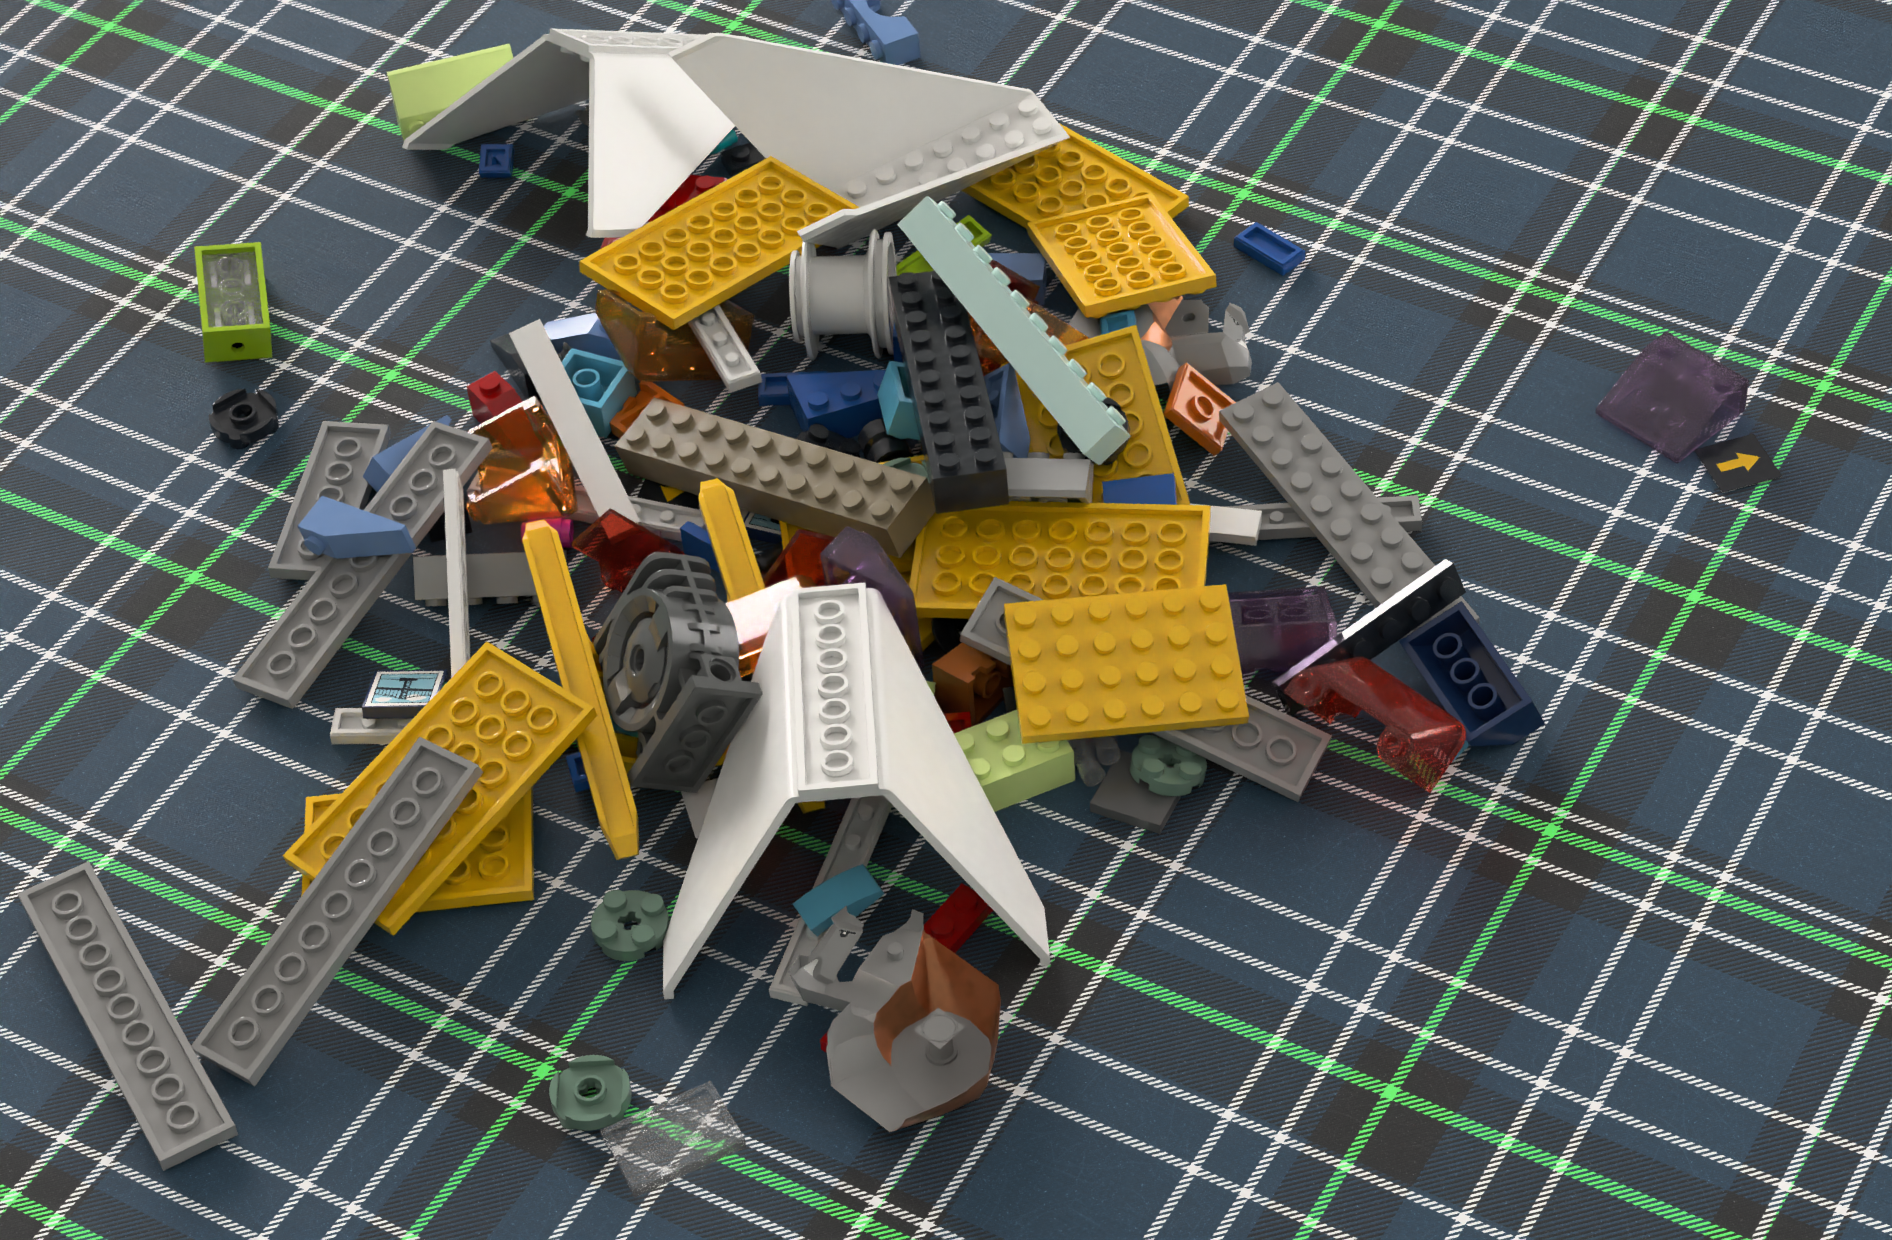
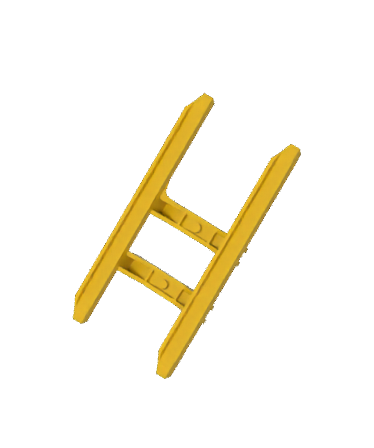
(604, 753)

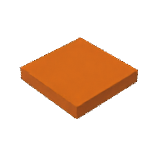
(1196, 407)

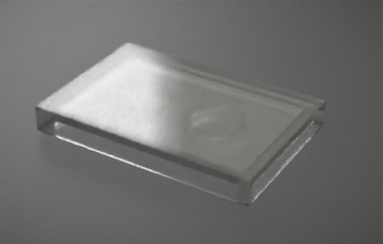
(673, 1138)

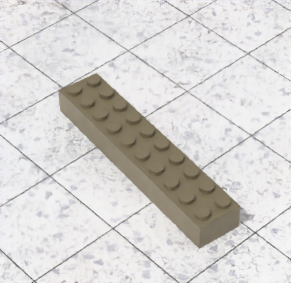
(777, 475)

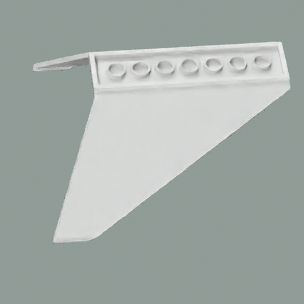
(644, 116)
(867, 125)
(839, 722)

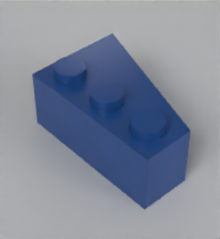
(836, 400)

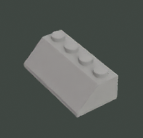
(1049, 479)
(487, 576)

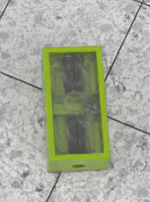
(233, 302)

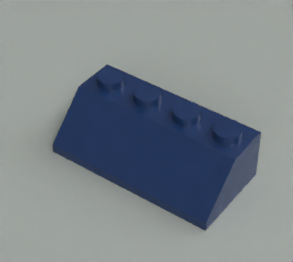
(1472, 679)

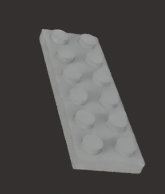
(332, 471)

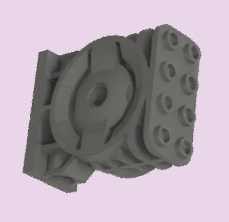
(674, 672)

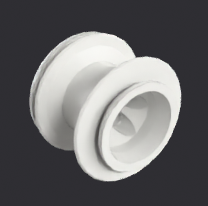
(843, 294)

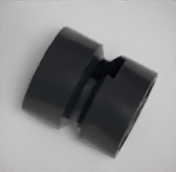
(879, 446)

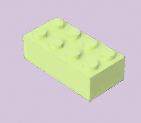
(1010, 769)

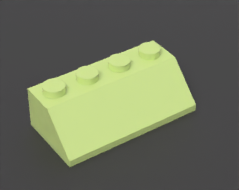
(431, 87)

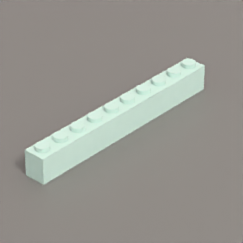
(1014, 330)

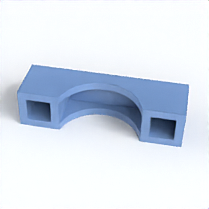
(889, 38)

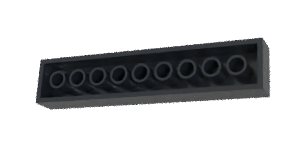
(948, 395)

